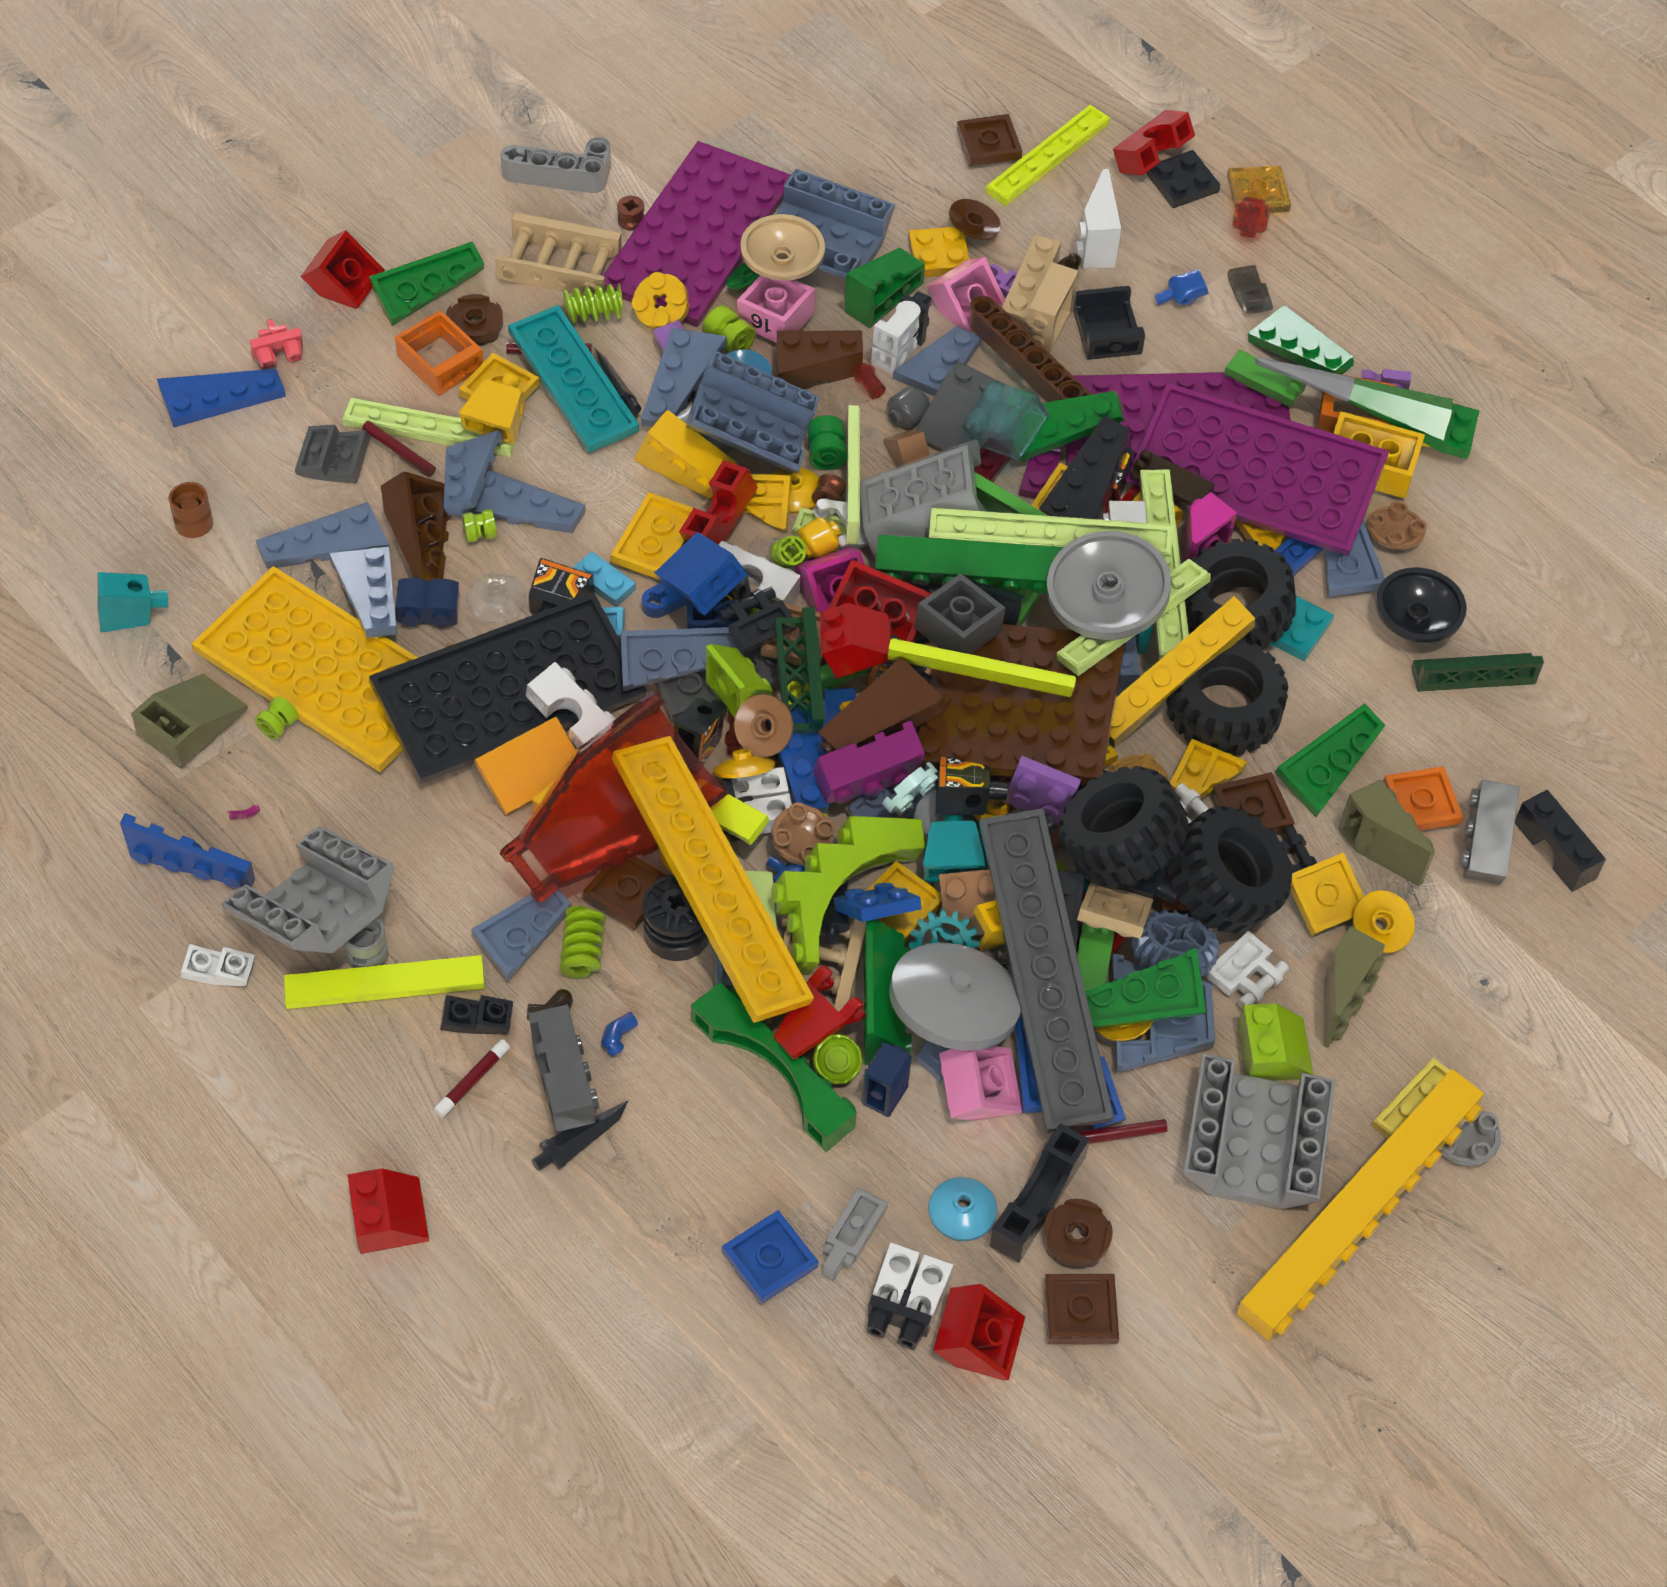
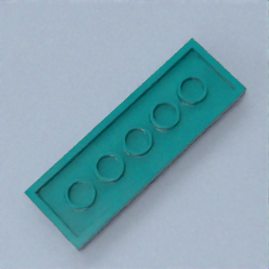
(573, 378)

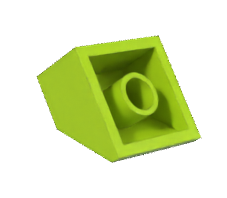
(732, 677)
(1273, 1042)

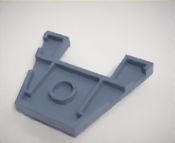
(1166, 1037)

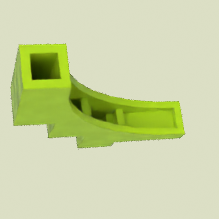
(860, 846)

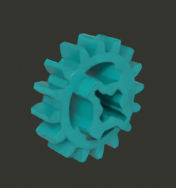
(935, 923)

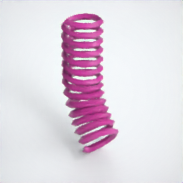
(244, 812)

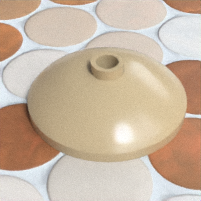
(782, 247)

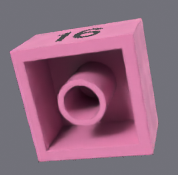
(776, 306)

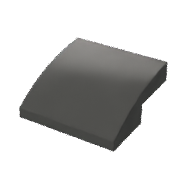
(332, 454)

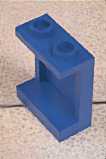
(701, 572)

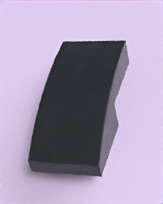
(470, 1016)

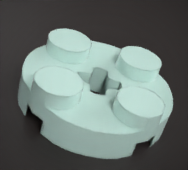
(917, 782)

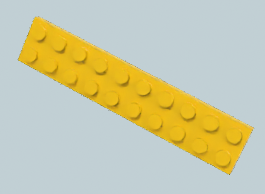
(712, 879)

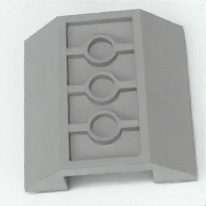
(902, 497)
(323, 900)
(1258, 1136)

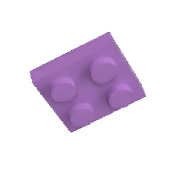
(1041, 787)

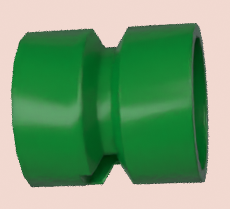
(826, 442)

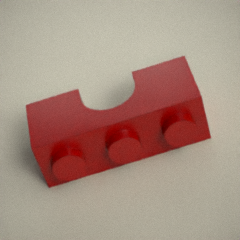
(1139, 151)
(731, 491)

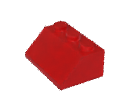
(882, 593)

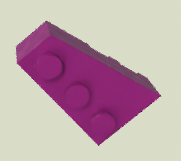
(870, 767)

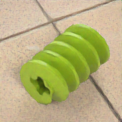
(594, 303)
(582, 942)

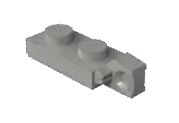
(852, 1231)

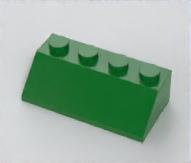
(881, 1024)

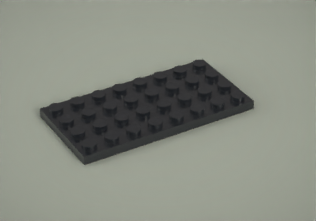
(473, 693)

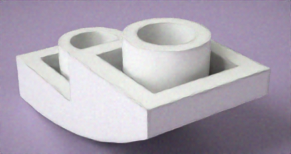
(217, 968)

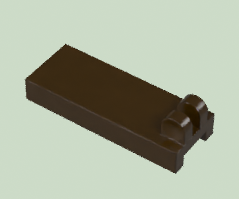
(1185, 484)

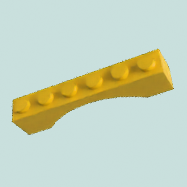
(1190, 655)

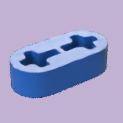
(668, 601)

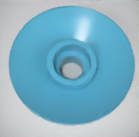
(962, 1222)

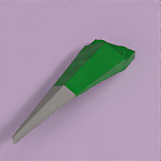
(1445, 424)

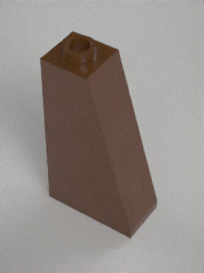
(883, 707)

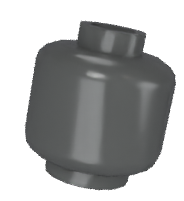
(907, 407)

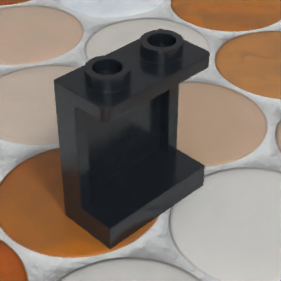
(1107, 323)

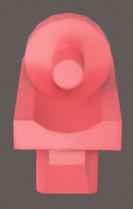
(276, 340)

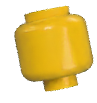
(820, 537)

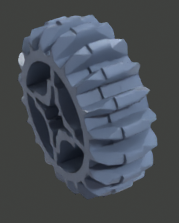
(1172, 935)

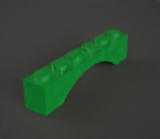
(726, 1021)

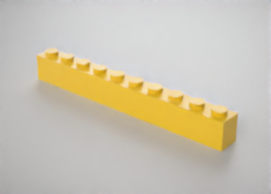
(1359, 1206)

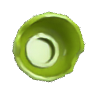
(837, 1059)

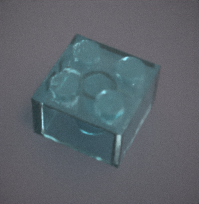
(1005, 419)

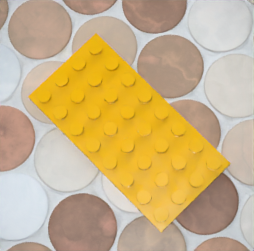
(313, 655)

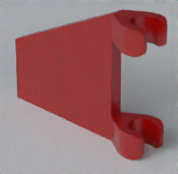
(813, 1023)

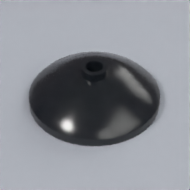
(1423, 594)

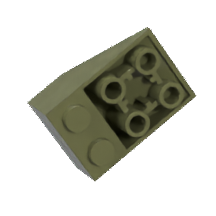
(186, 717)
(1386, 833)
(1348, 978)

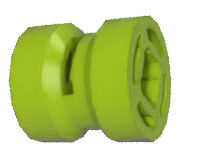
(474, 530)
(781, 552)
(276, 718)

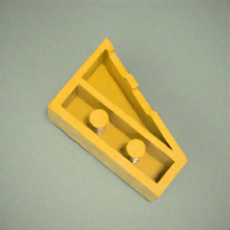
(681, 454)

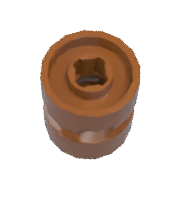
(191, 509)

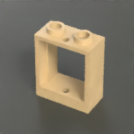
(1052, 305)

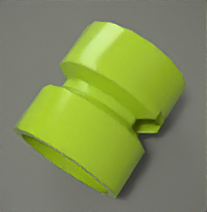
(727, 323)

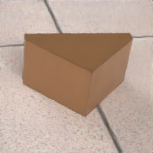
(907, 446)

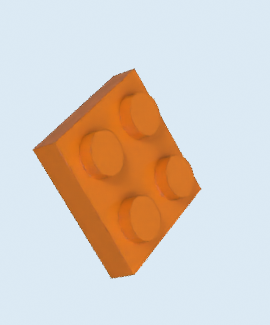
(1426, 797)

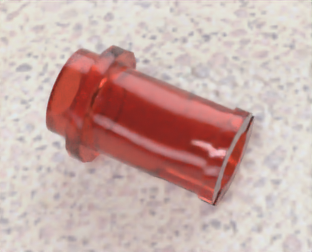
(866, 376)

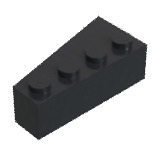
(1091, 475)

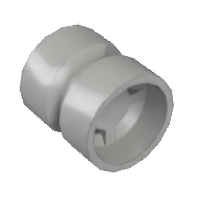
(368, 946)

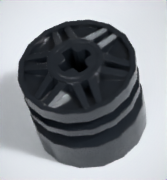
(670, 922)

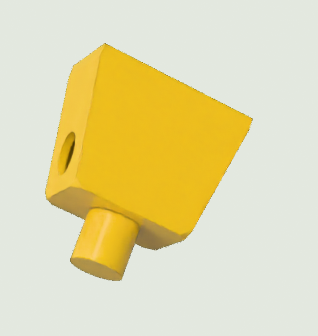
(495, 408)

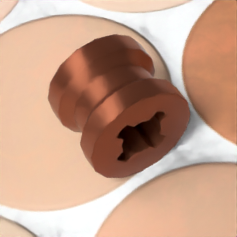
(630, 212)
(829, 487)

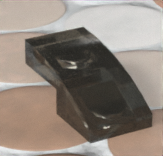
(1248, 289)

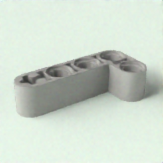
(559, 169)

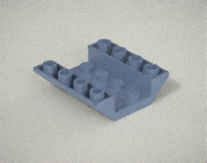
(848, 219)
(752, 412)

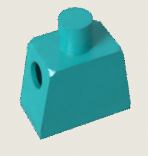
(126, 600)
(952, 848)

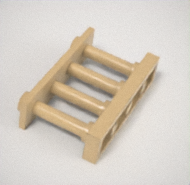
(560, 235)
(848, 958)

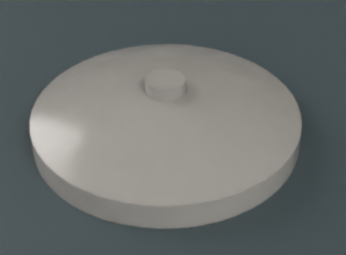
(1108, 585)
(954, 996)

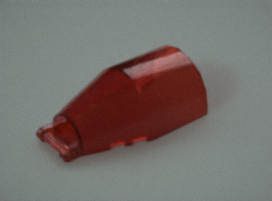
(588, 811)

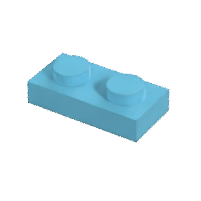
(608, 581)

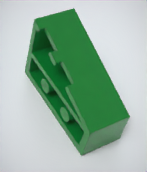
(880, 285)

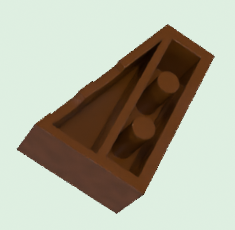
(818, 356)

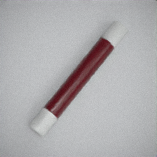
(471, 1078)

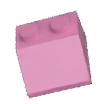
(958, 287)
(980, 1083)

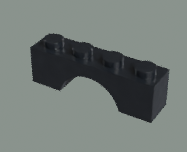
(1049, 1180)

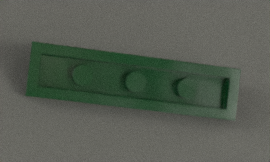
(810, 666)
(1476, 671)

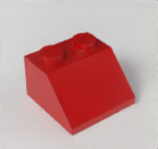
(342, 271)
(854, 638)
(387, 1209)
(979, 1332)

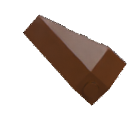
(418, 522)

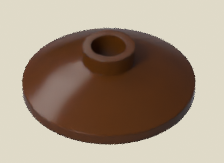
(974, 219)

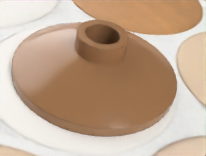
(751, 729)

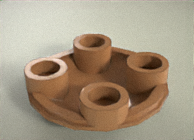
(1396, 526)
(799, 830)

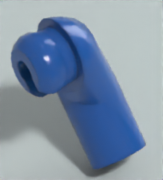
(614, 1031)

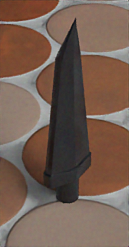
(626, 395)
(834, 921)
(569, 1143)

